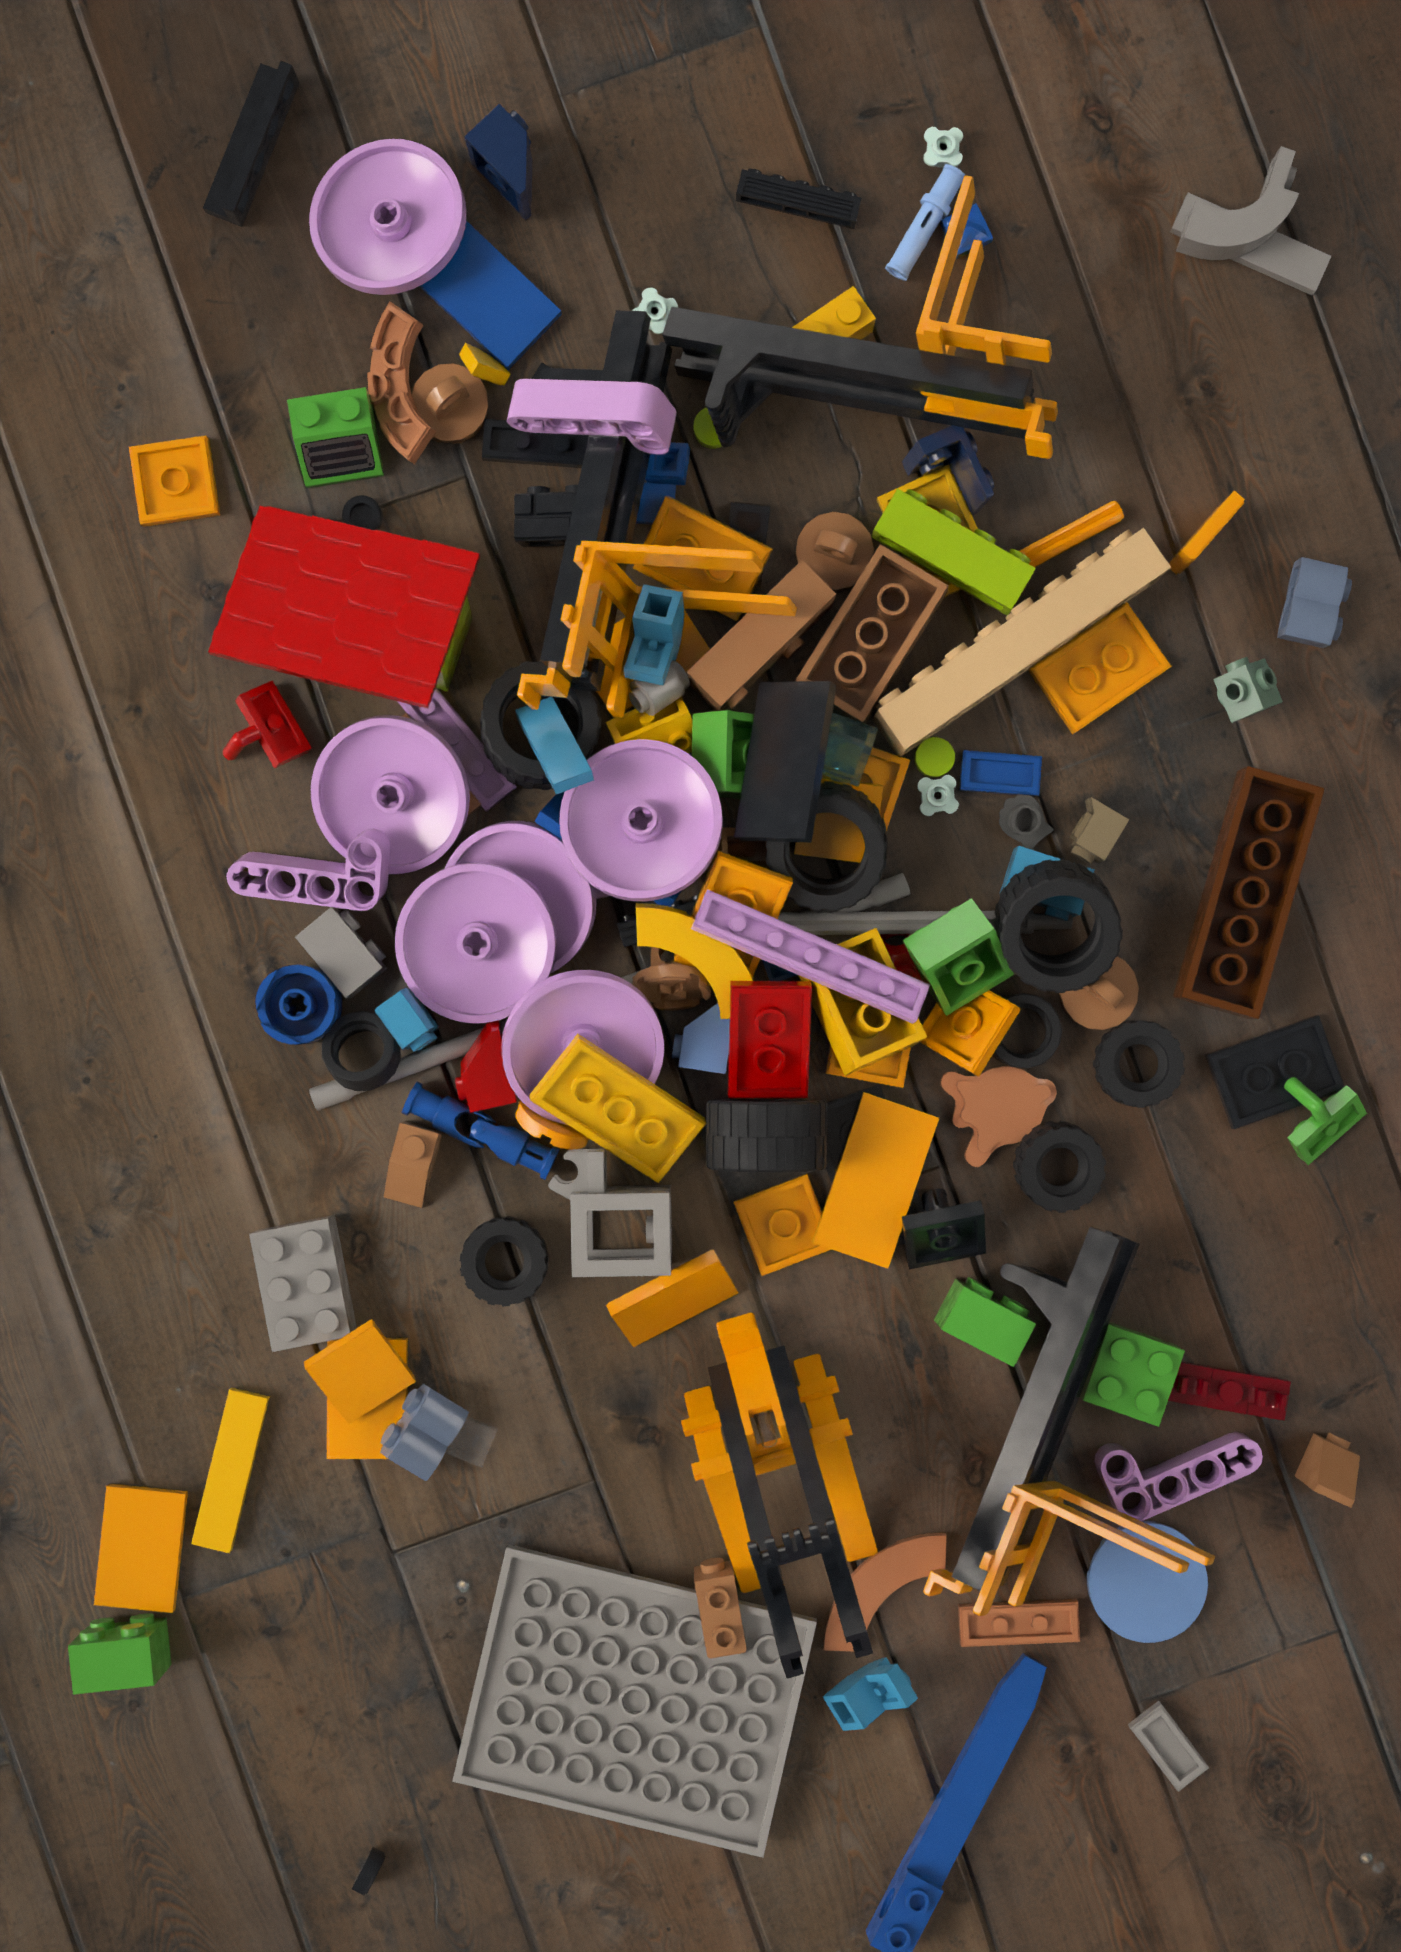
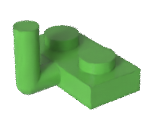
(1327, 1122)

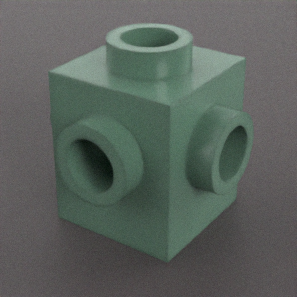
(1247, 688)

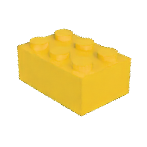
(855, 1029)

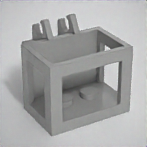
(590, 1194)

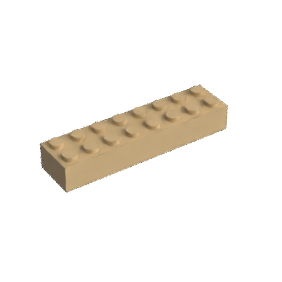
(1026, 638)

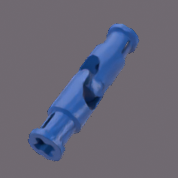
(506, 1142)

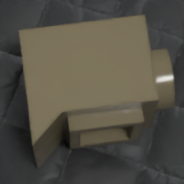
(1096, 832)

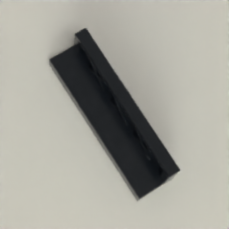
(252, 143)

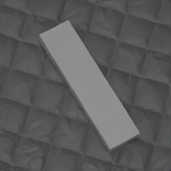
(1277, 258)

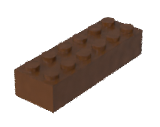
(1248, 892)

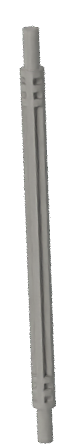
(898, 922)

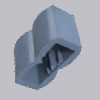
(1314, 603)
(423, 1431)

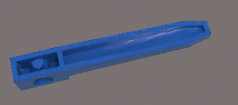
(950, 1819)

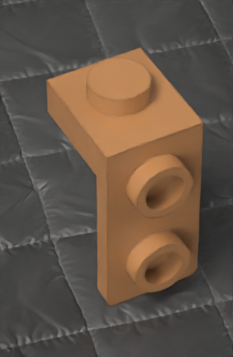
(719, 1608)

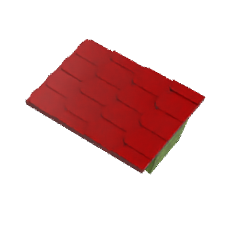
(347, 606)

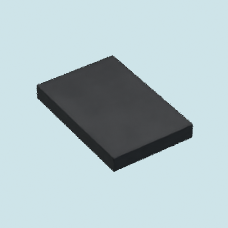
(1254, 1071)

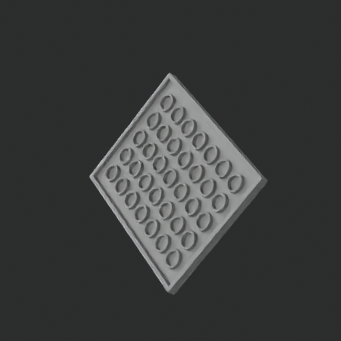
(612, 1710)

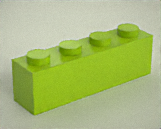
(952, 551)

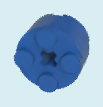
(278, 1013)

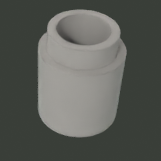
(653, 697)

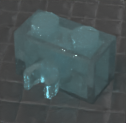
(848, 749)

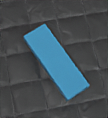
(554, 746)

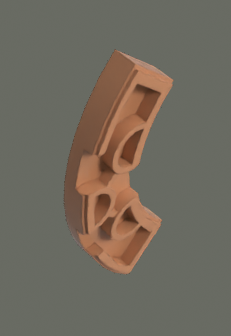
(390, 383)
(884, 1574)

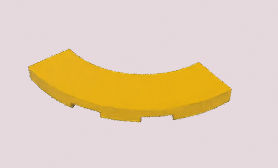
(671, 930)

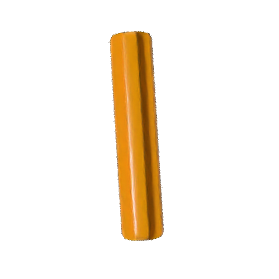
(1073, 533)

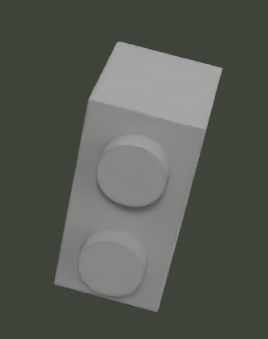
(342, 951)

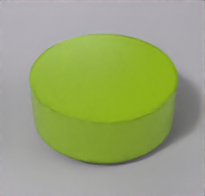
(705, 431)
(934, 757)

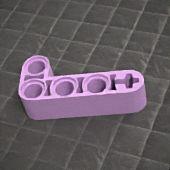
(594, 409)
(307, 874)
(1182, 1467)

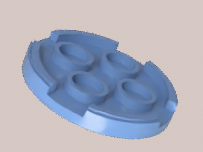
(1141, 1596)

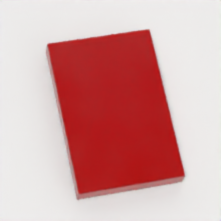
(769, 1039)

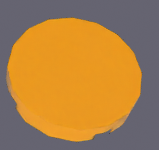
(562, 1135)

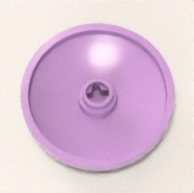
(387, 216)
(391, 779)
(643, 821)
(546, 866)
(474, 941)
(583, 1003)

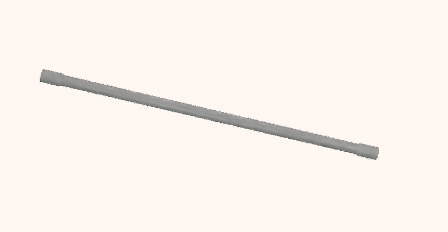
(334, 1093)

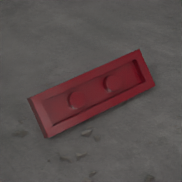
(1231, 1391)

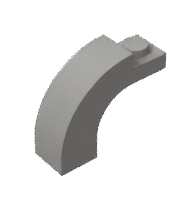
(1228, 234)

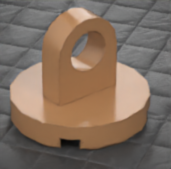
(451, 402)
(835, 549)
(671, 984)
(1105, 1001)

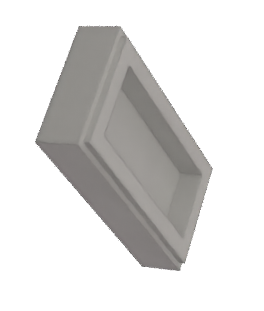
(1168, 1746)

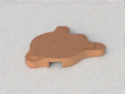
(997, 1106)

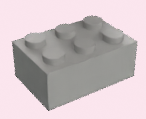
(303, 1283)

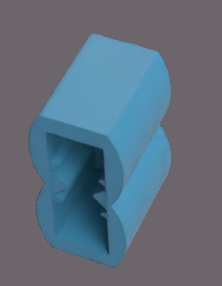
(408, 1020)

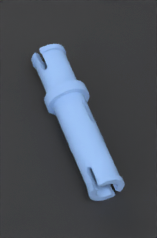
(934, 208)

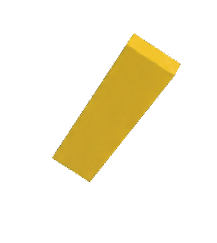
(230, 1470)

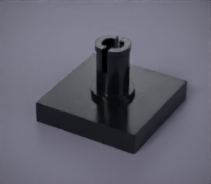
(943, 1231)

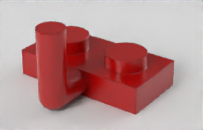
(270, 725)

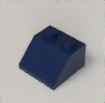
(503, 156)

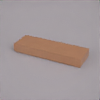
(1027, 1624)

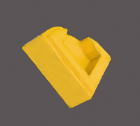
(483, 365)

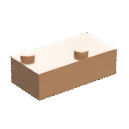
(874, 632)
(760, 641)

